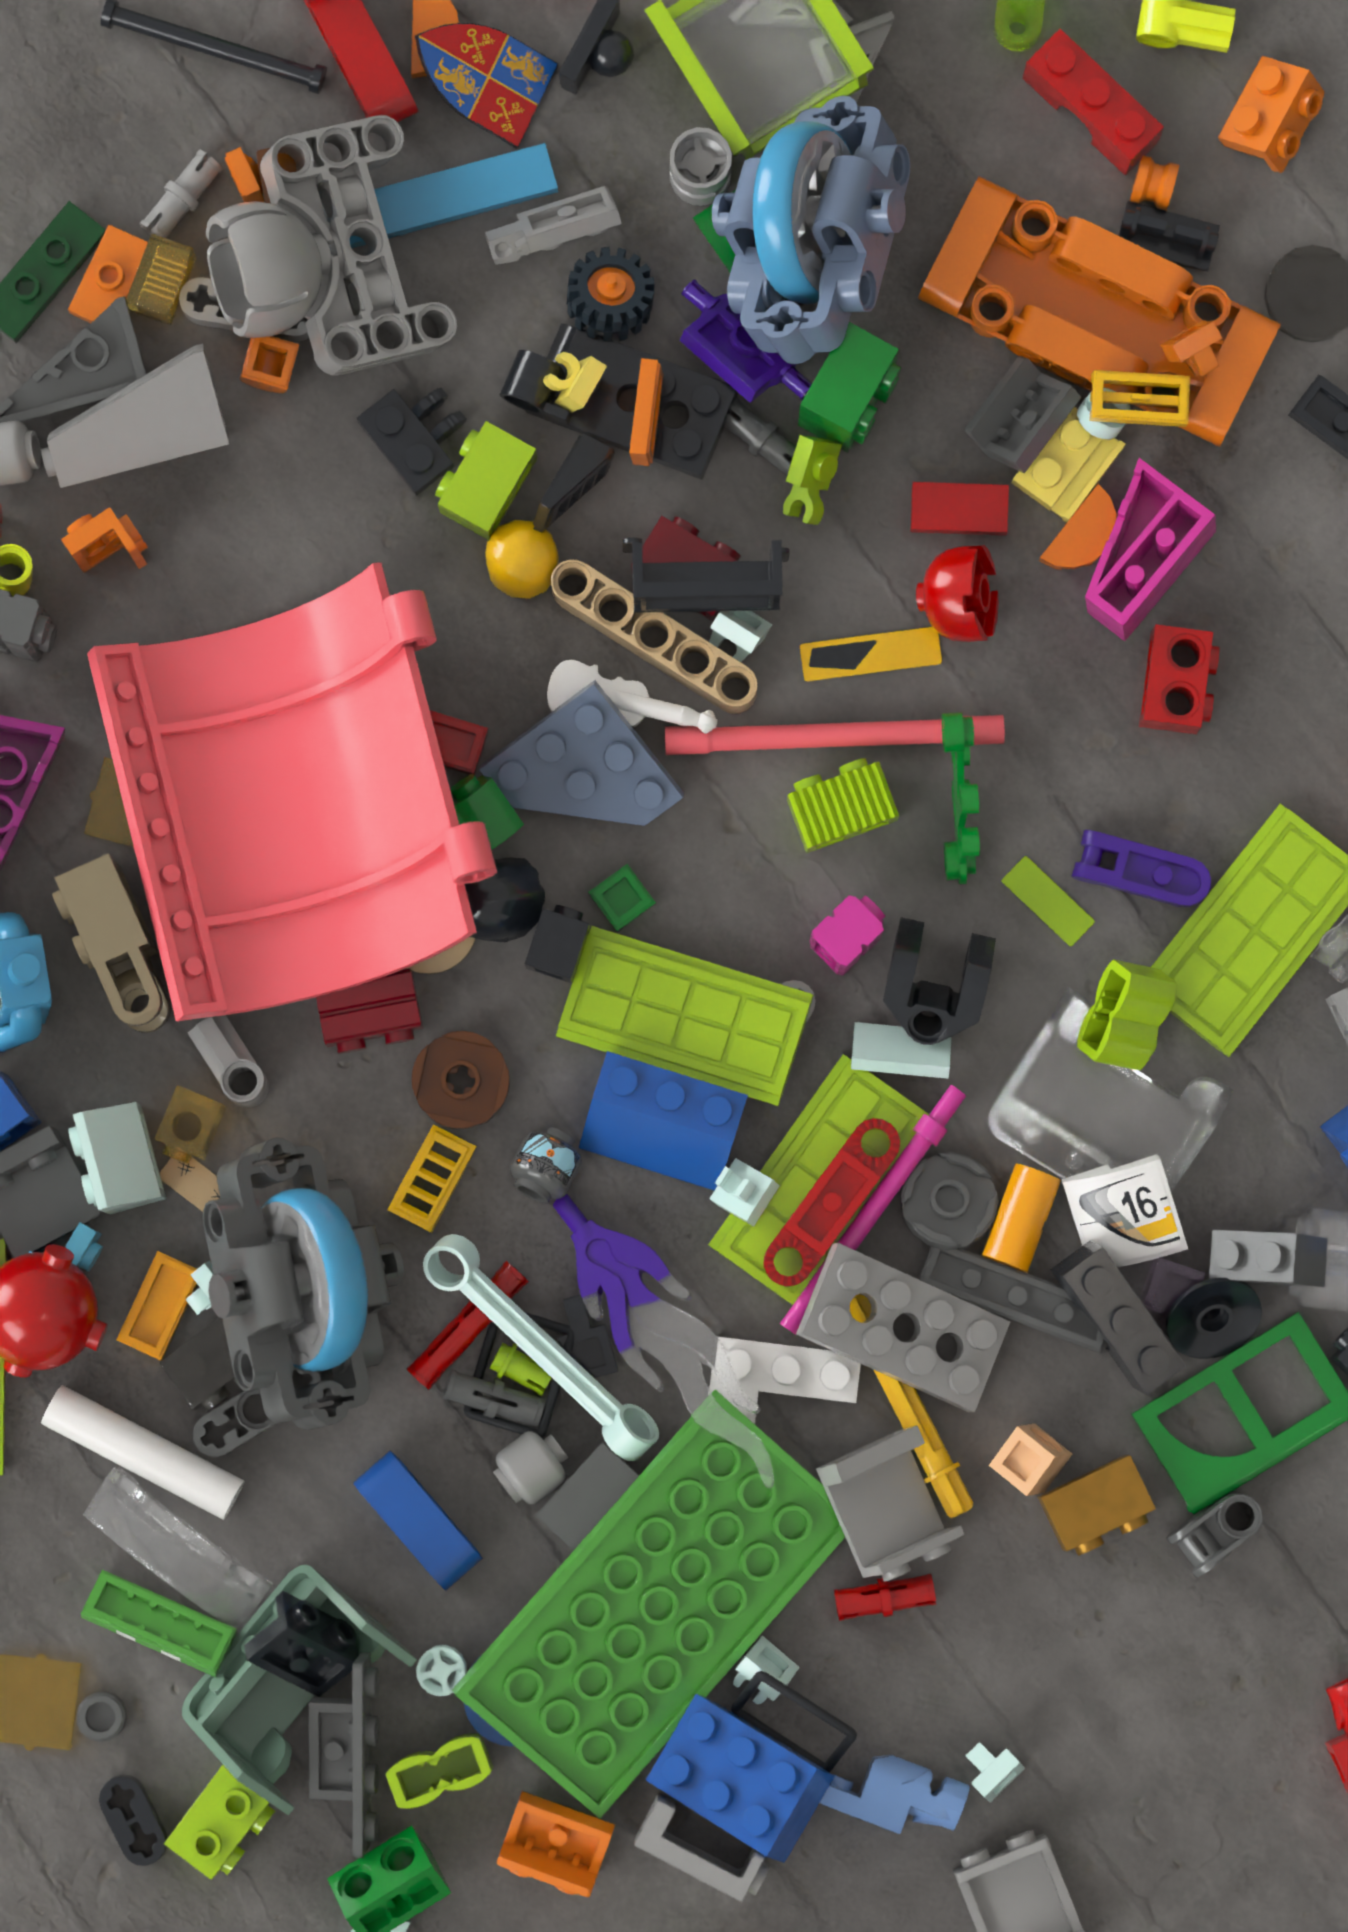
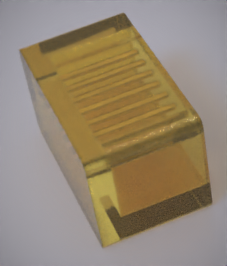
(160, 278)

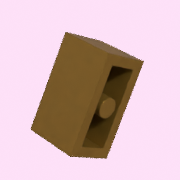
(1097, 1504)

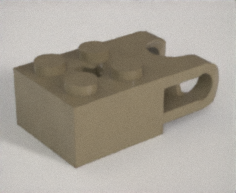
(113, 939)

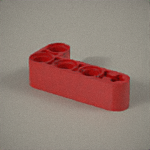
(363, 58)

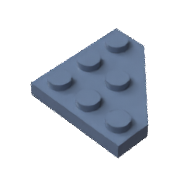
(584, 765)

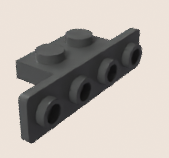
(341, 1751)

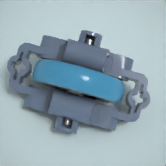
(813, 227)

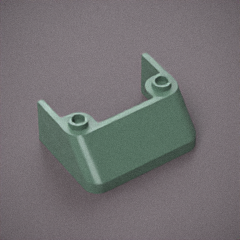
(249, 1709)

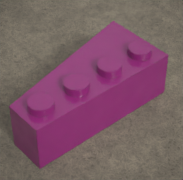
(25, 758)

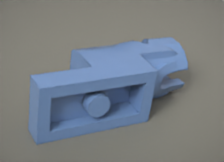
(897, 1790)

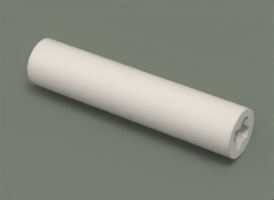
(142, 1452)

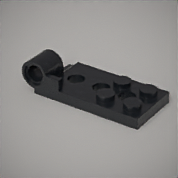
(682, 449)

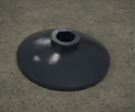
(1213, 1318)

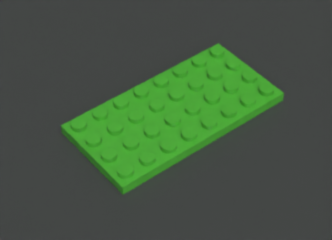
(652, 1610)

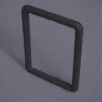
(554, 1389)
(762, 1676)

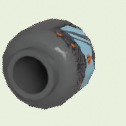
(545, 1165)

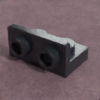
(304, 1646)

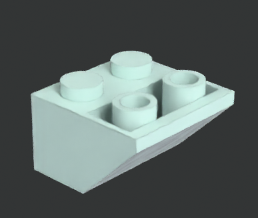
(117, 1158)

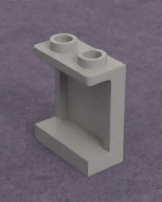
(695, 1861)
(1017, 1888)

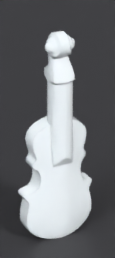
(628, 697)

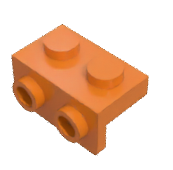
(1273, 112)
(99, 537)
(555, 1845)

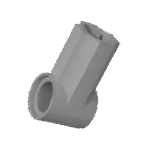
(228, 1057)

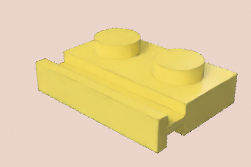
(1068, 468)

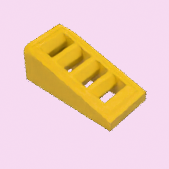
(413, 1215)

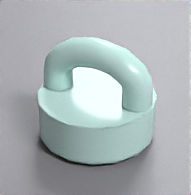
(1101, 430)

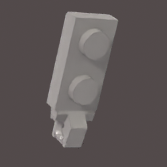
(554, 224)

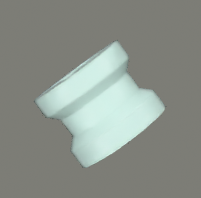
(435, 1679)

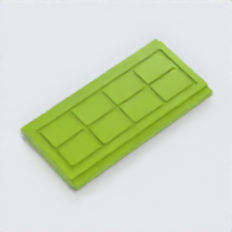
(1255, 929)
(684, 1015)
(803, 1155)

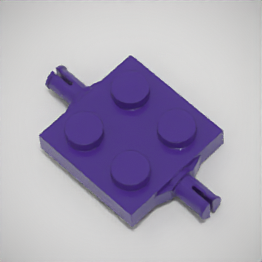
(730, 351)

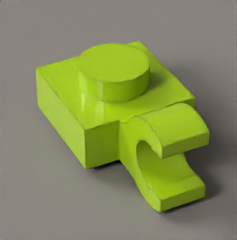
(810, 471)

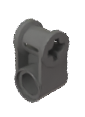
(1214, 1533)

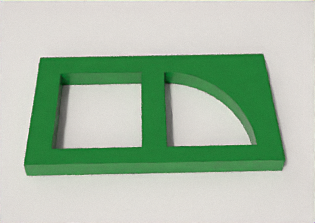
(1207, 1478)

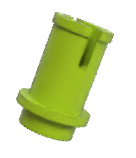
(520, 1368)

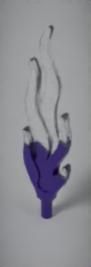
(642, 1320)

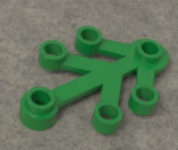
(961, 853)

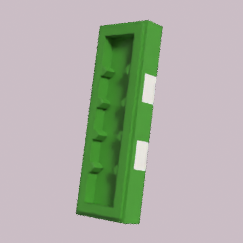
(158, 1623)

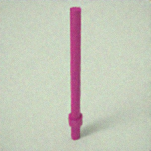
(928, 1132)

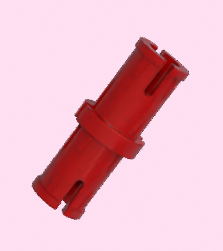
(885, 1597)

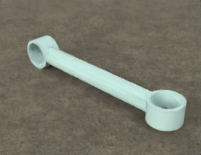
(625, 1428)

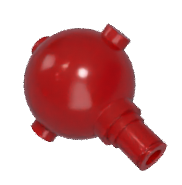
(46, 1311)

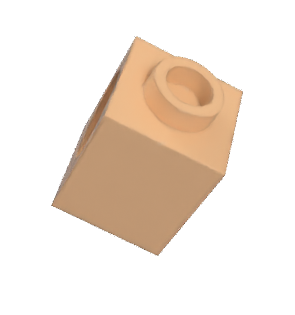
(1030, 1459)

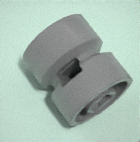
(700, 166)

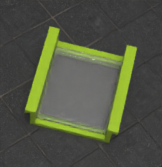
(761, 61)

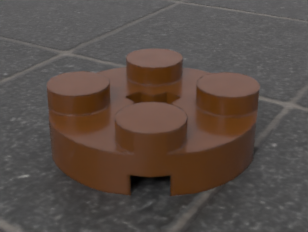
(484, 1065)

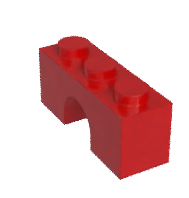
(1072, 79)

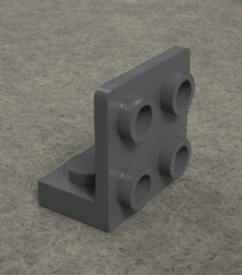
(40, 1192)

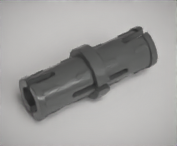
(760, 437)
(526, 1408)

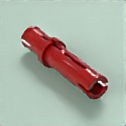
(462, 1331)

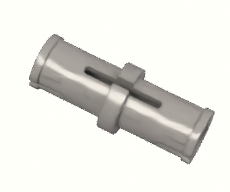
(181, 195)

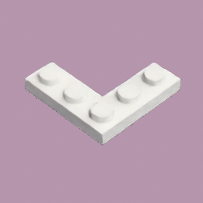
(789, 1372)

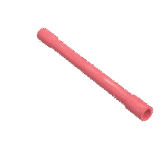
(691, 740)

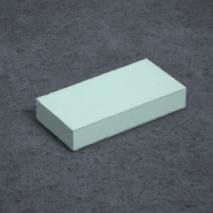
(894, 1051)

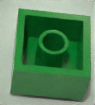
(848, 387)

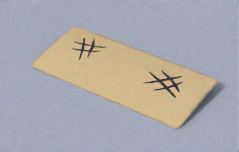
(191, 1181)

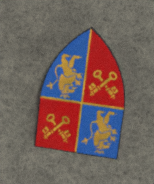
(486, 76)

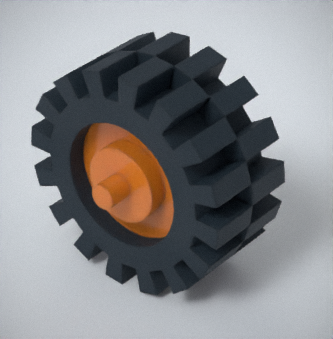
(610, 294)

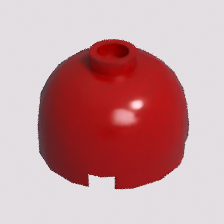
(959, 594)

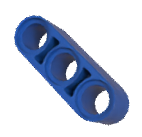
(417, 1520)

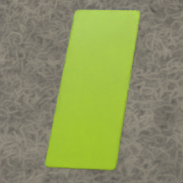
(1048, 901)

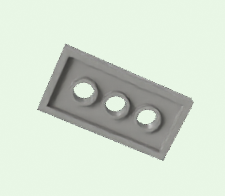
(873, 1342)

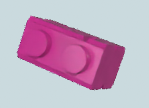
(848, 933)

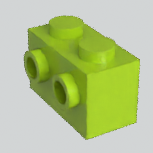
(218, 1824)

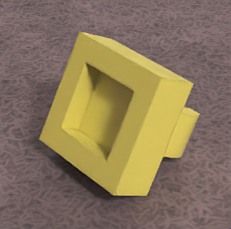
(579, 383)

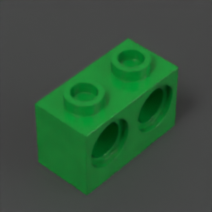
(389, 1884)

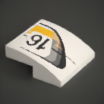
(1126, 1211)

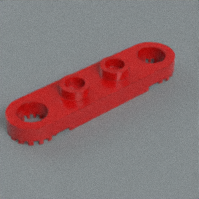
(831, 1202)

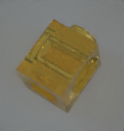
(181, 1104)

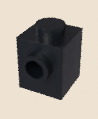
(558, 943)

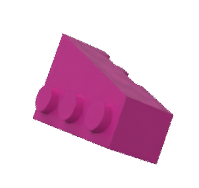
(1147, 550)

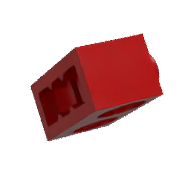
(1166, 677)

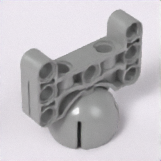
(298, 257)

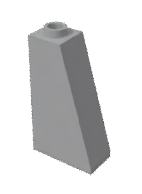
(145, 423)

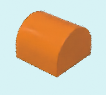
(269, 363)

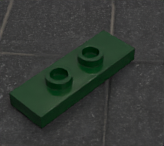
(46, 269)

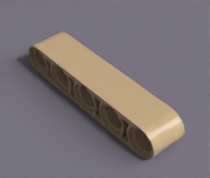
(666, 657)

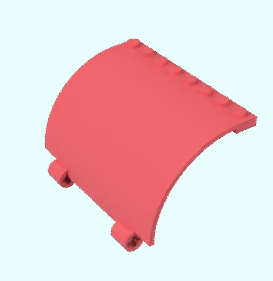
(290, 801)

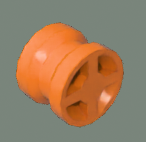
(1154, 182)

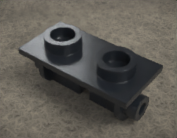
(1170, 235)

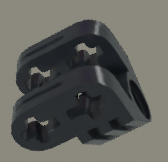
(954, 1009)

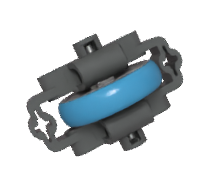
(297, 1283)

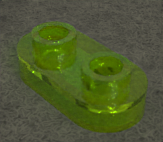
(1027, 12)

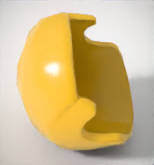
(521, 559)

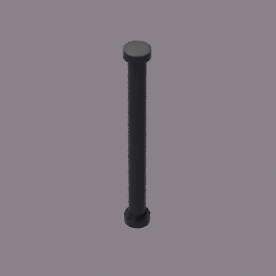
(213, 46)

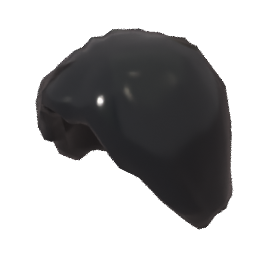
(507, 902)

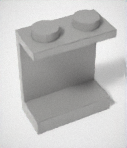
(886, 1506)

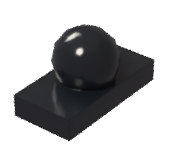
(597, 48)

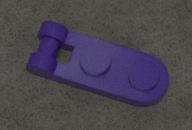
(1143, 870)

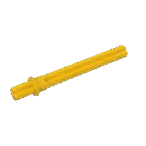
(912, 1412)

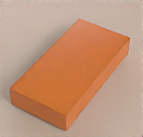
(646, 412)

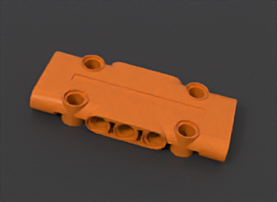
(1091, 304)

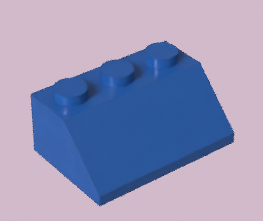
(662, 1121)

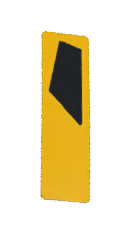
(870, 653)

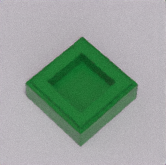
(622, 898)

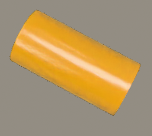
(1021, 1217)

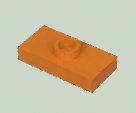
(108, 273)

